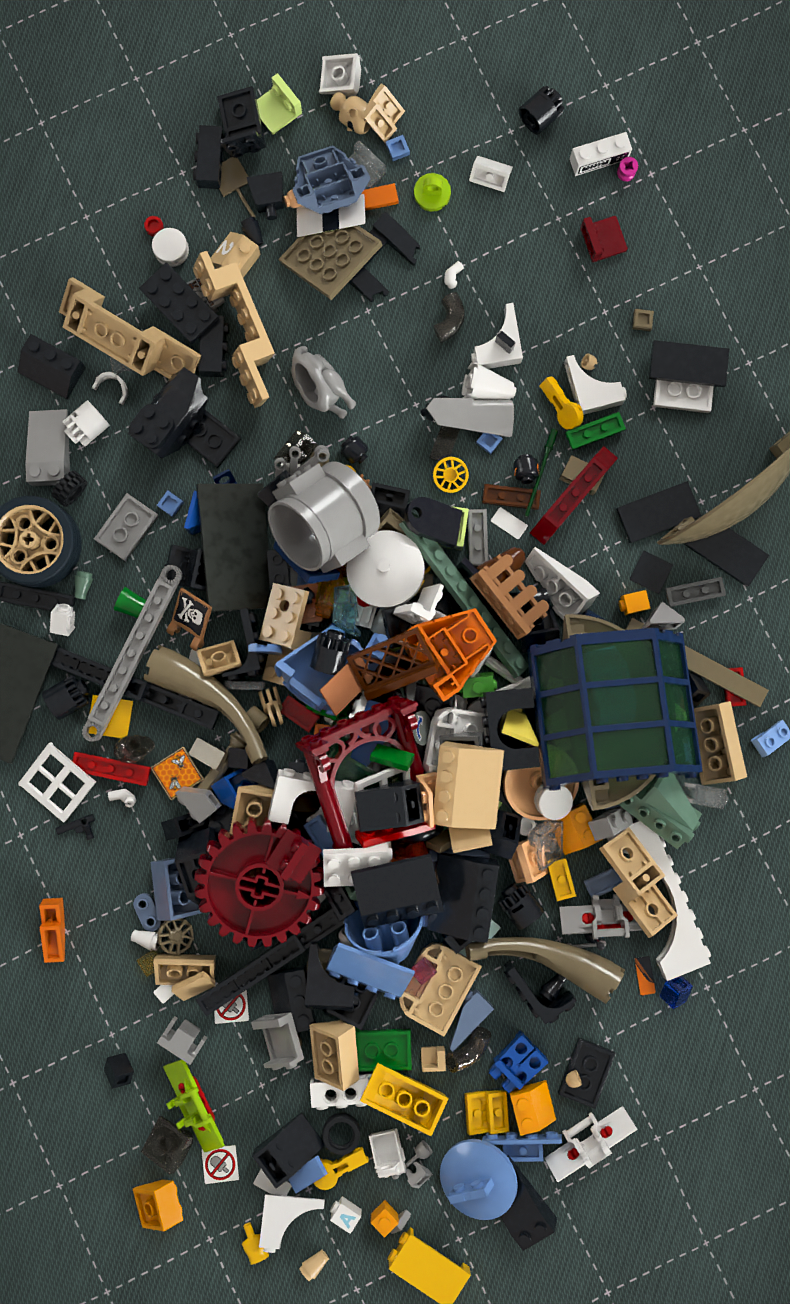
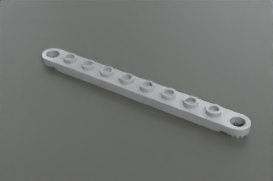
(131, 653)

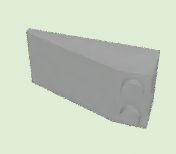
(47, 448)

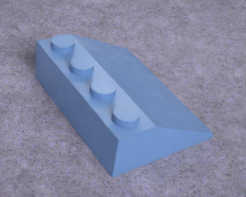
(368, 971)

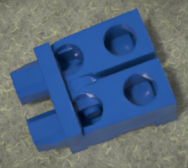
(518, 1062)

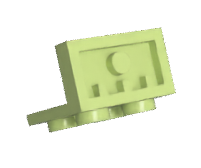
(278, 106)

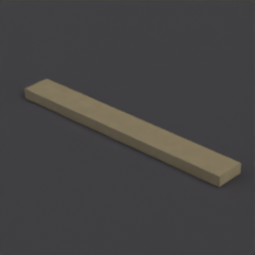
(718, 674)

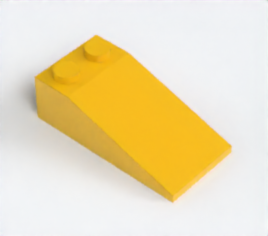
(404, 1099)

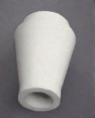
(146, 939)

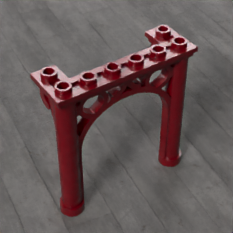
(316, 746)

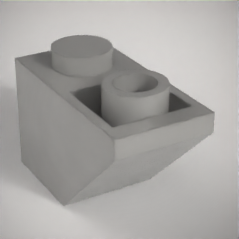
(198, 801)

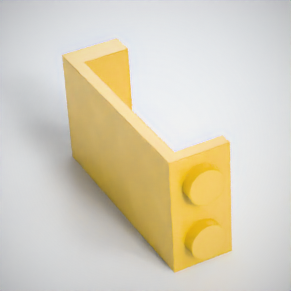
(428, 1269)

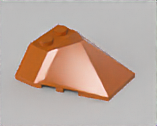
(458, 644)

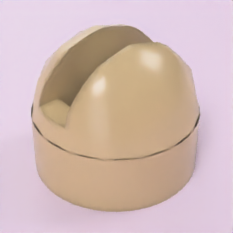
(588, 362)
(573, 1079)

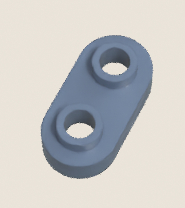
(147, 912)

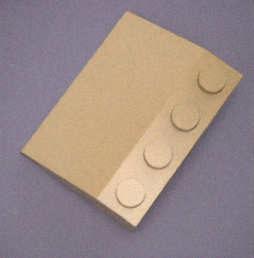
(467, 786)

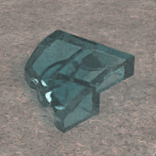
(345, 610)

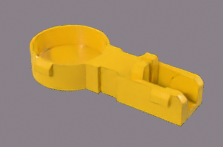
(568, 413)
(347, 1163)

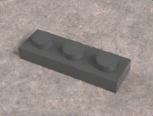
(695, 592)

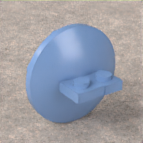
(478, 1179)

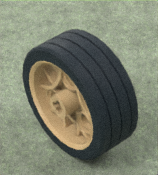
(35, 542)

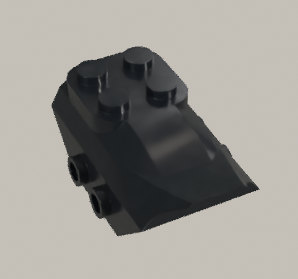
(171, 416)

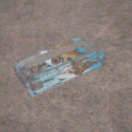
(237, 685)

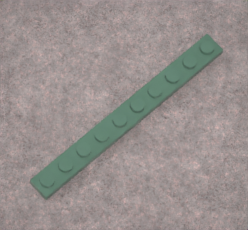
(467, 599)

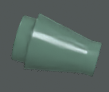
(82, 584)

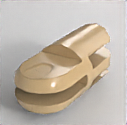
(272, 706)

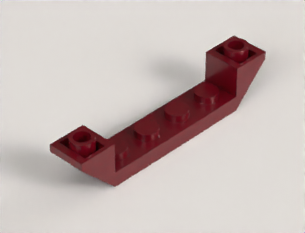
(573, 495)

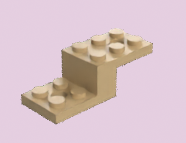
(283, 626)
(638, 882)

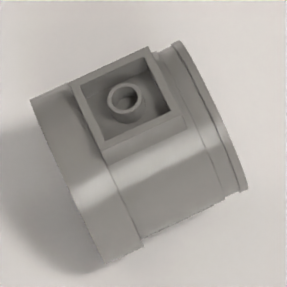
(323, 516)

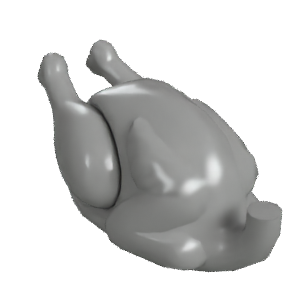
(319, 382)

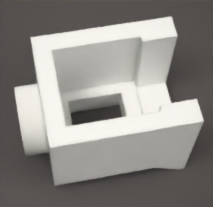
(62, 620)

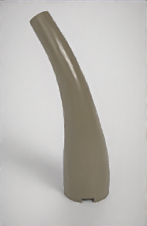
(186, 678)
(583, 968)

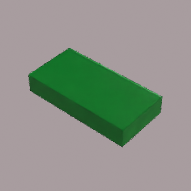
(392, 757)

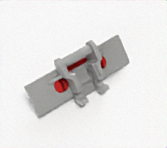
(601, 918)

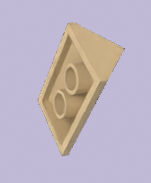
(181, 967)

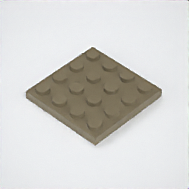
(330, 257)

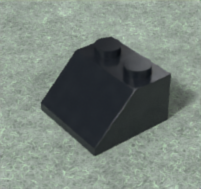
(544, 630)

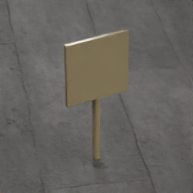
(233, 178)

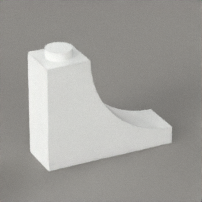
(491, 354)
(591, 393)
(279, 1213)

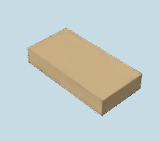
(193, 986)

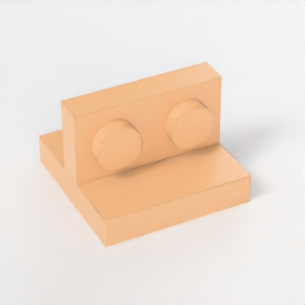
(525, 865)

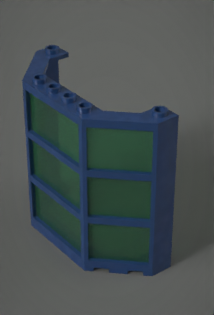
(613, 707)

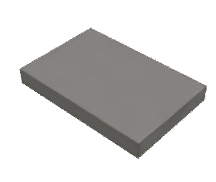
(126, 527)

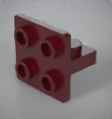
(293, 856)

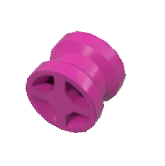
(624, 173)

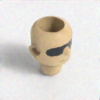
(351, 112)

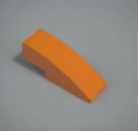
(52, 929)

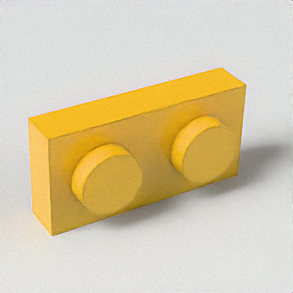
(561, 880)

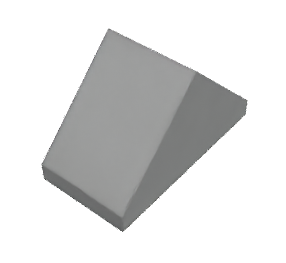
(664, 618)

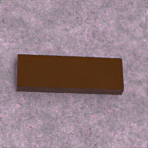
(509, 496)

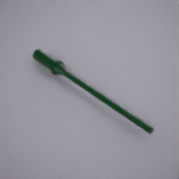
(548, 448)

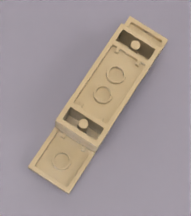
(134, 348)
(258, 349)

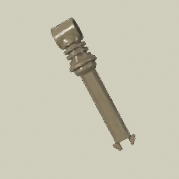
(260, 722)

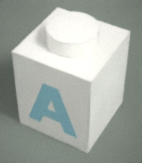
(345, 1214)

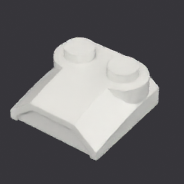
(340, 74)

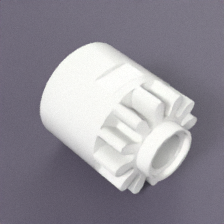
(85, 424)

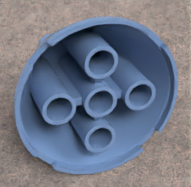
(385, 941)

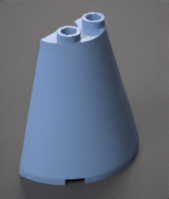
(304, 680)

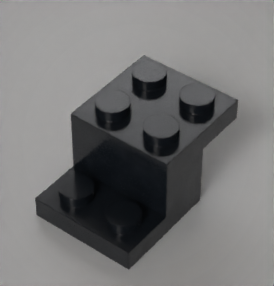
(191, 565)

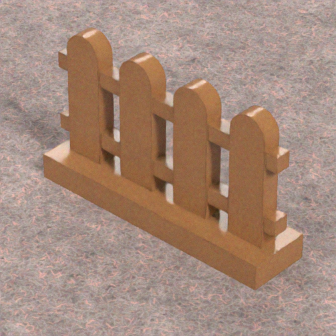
(502, 602)

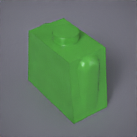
(477, 685)

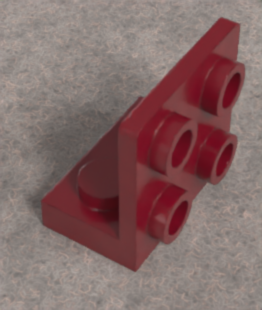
(603, 238)

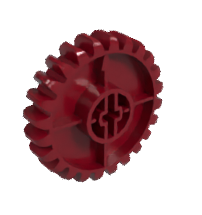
(269, 907)

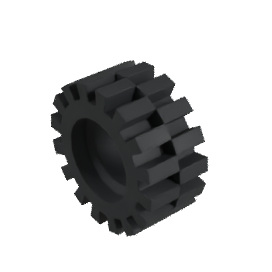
(69, 488)

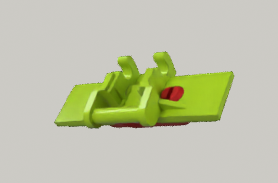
(193, 1106)

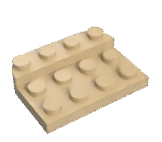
(442, 995)

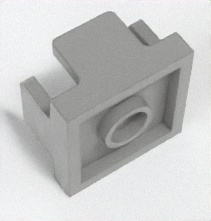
(182, 1041)

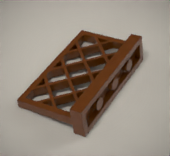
(398, 679)

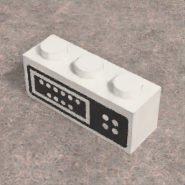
(600, 153)

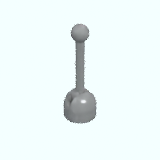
(422, 1151)

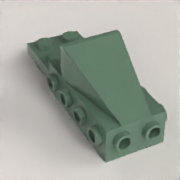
(665, 804)

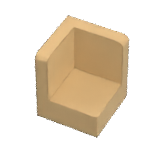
(433, 1059)

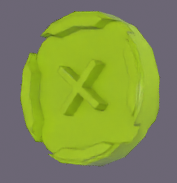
(432, 192)

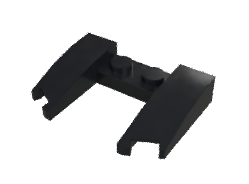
(391, 233)

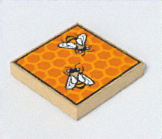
(176, 772)

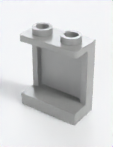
(280, 1040)

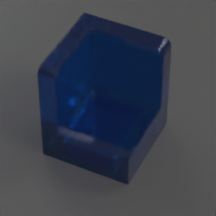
(676, 991)

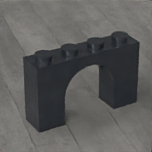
(495, 705)

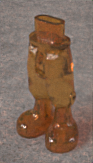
(325, 594)

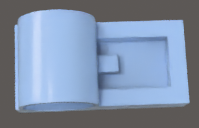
(771, 739)

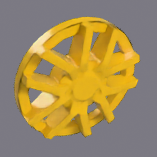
(450, 474)

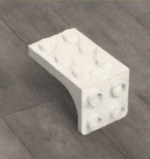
(340, 862)

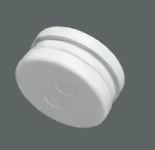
(170, 247)
(553, 804)

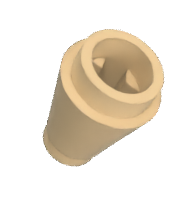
(313, 1265)

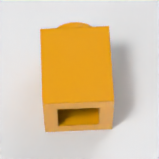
(634, 602)
(384, 1218)

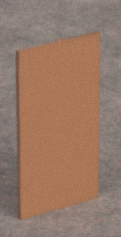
(344, 687)

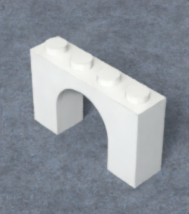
(292, 784)

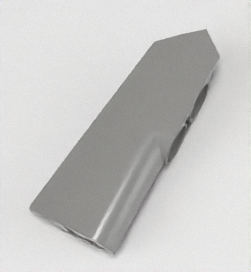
(482, 416)

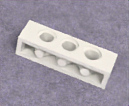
(321, 1100)

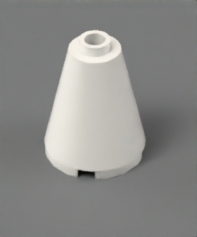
(486, 384)

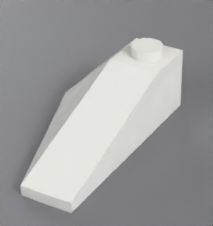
(565, 588)

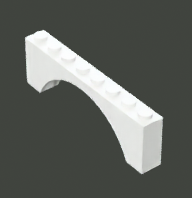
(684, 946)

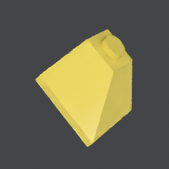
(518, 726)

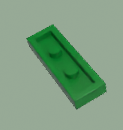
(595, 431)

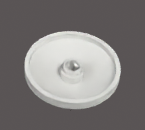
(387, 570)

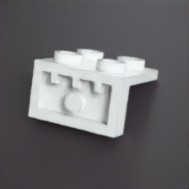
(425, 607)

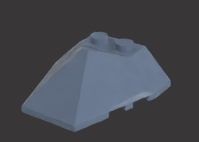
(328, 180)

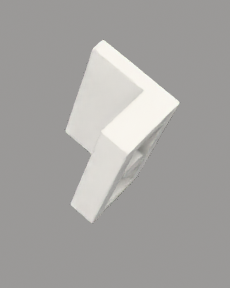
(490, 173)

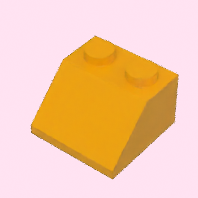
(576, 830)
(532, 1107)
(158, 1205)

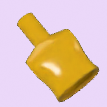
(251, 1245)

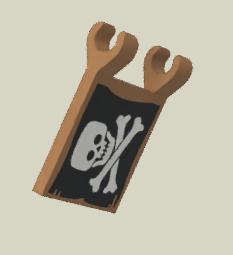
(192, 616)

